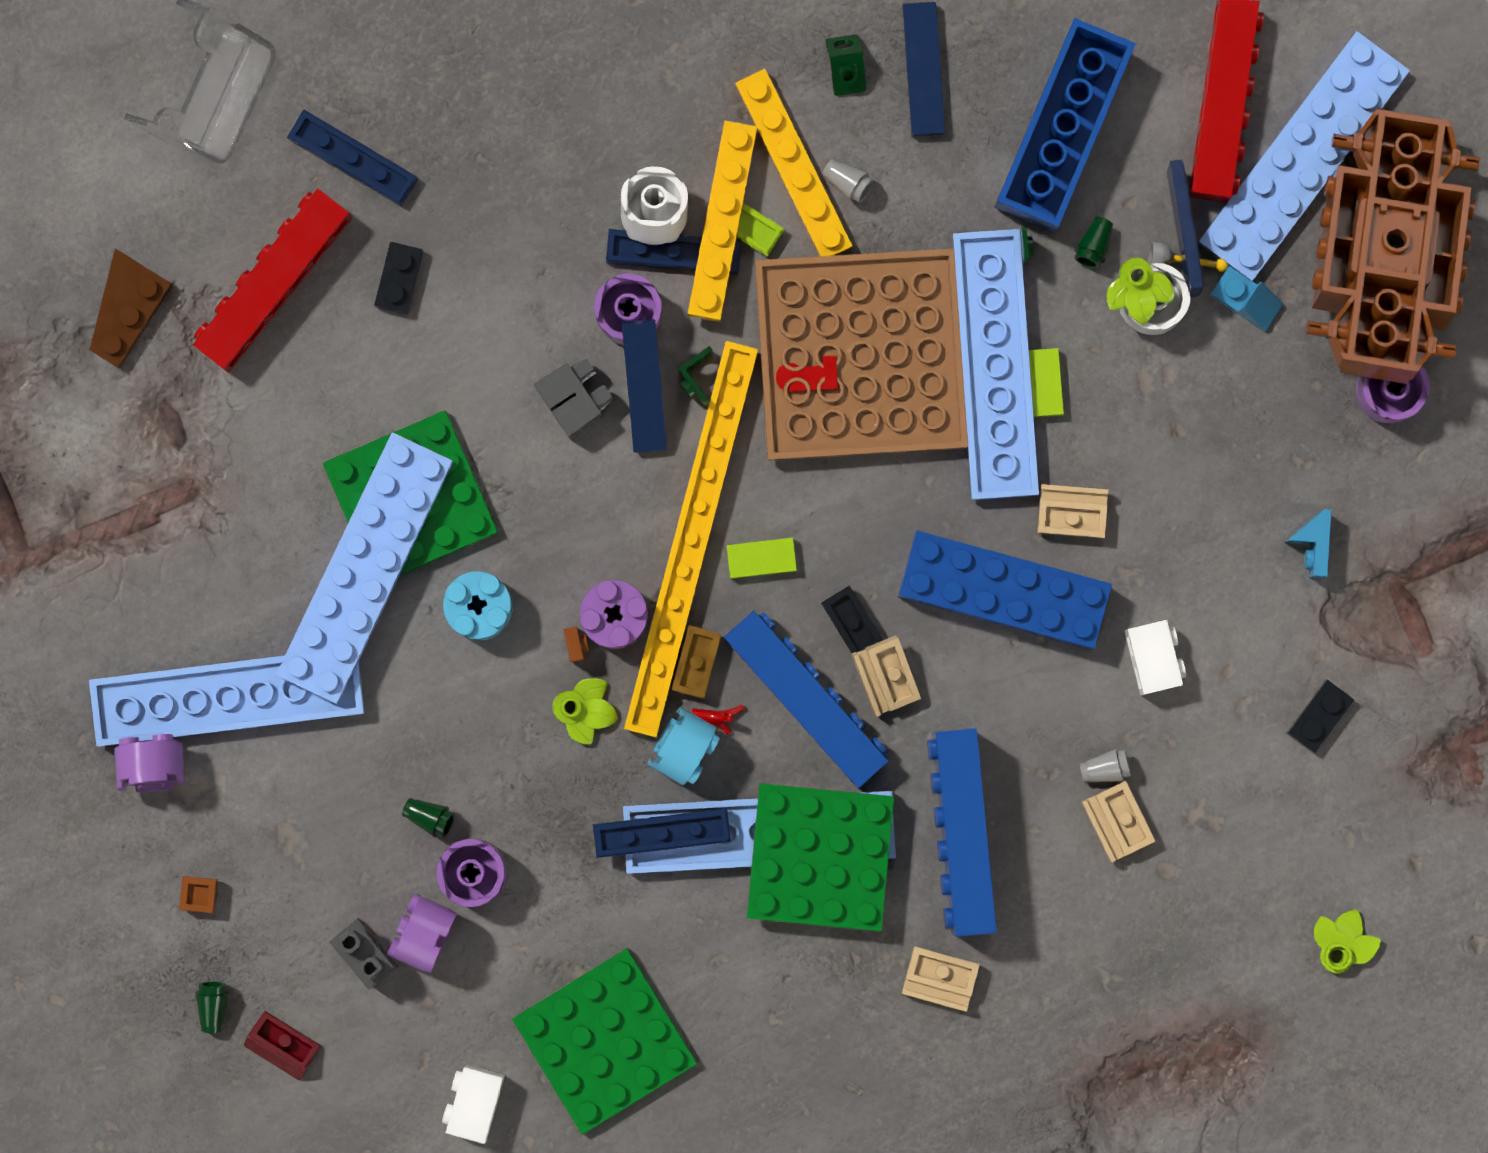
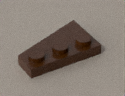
(126, 308)

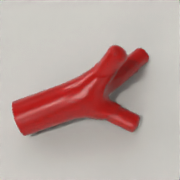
(719, 717)

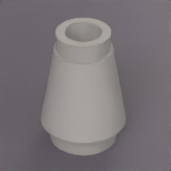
(848, 180)
(1107, 767)

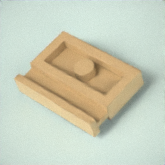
(1072, 511)
(886, 676)
(1118, 821)
(940, 978)

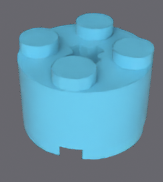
(461, 595)
(683, 747)

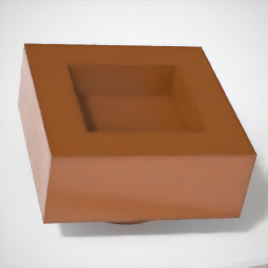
(576, 644)
(198, 894)

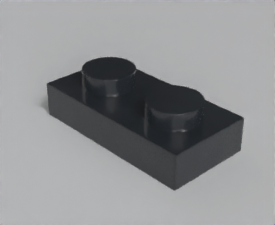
(398, 278)
(851, 620)
(1320, 716)

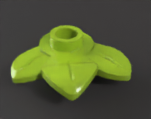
(1139, 295)
(590, 710)
(1347, 937)

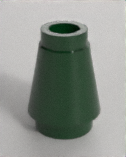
(1094, 244)
(428, 816)
(211, 1005)

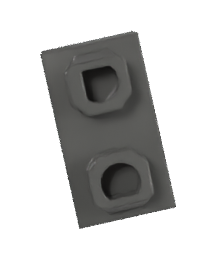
(580, 409)
(361, 954)

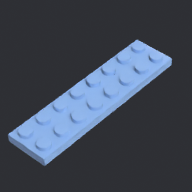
(1302, 157)
(995, 364)
(364, 568)
(209, 701)
(711, 856)

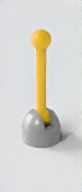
(1163, 254)

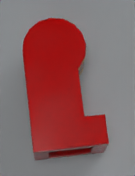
(810, 374)

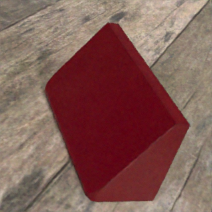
(282, 1045)

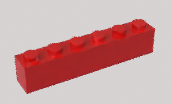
(1224, 100)
(272, 279)

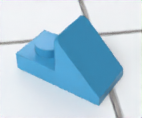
(1247, 299)
(1317, 534)

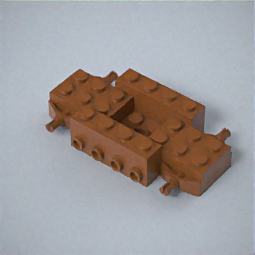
(1384, 293)

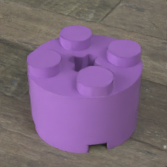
(617, 294)
(1390, 406)
(632, 608)
(149, 764)
(462, 889)
(422, 933)

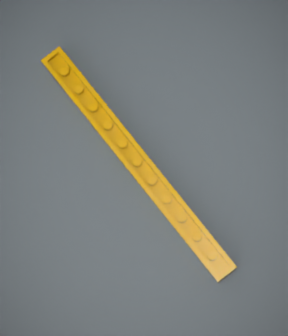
(691, 539)

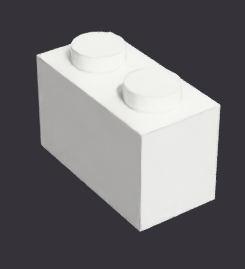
(1155, 657)
(474, 1103)

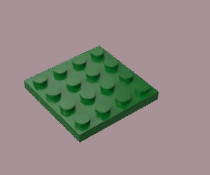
(459, 511)
(820, 857)
(604, 1041)

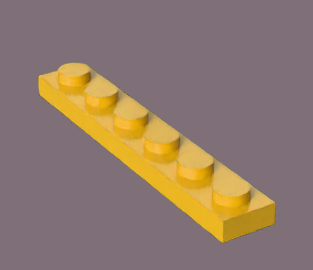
(793, 164)
(722, 221)

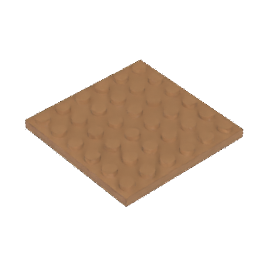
(894, 348)

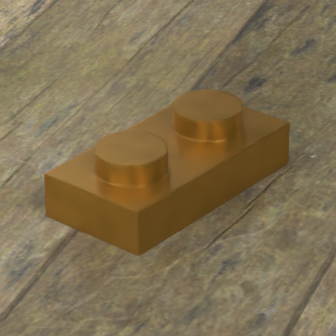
(696, 662)

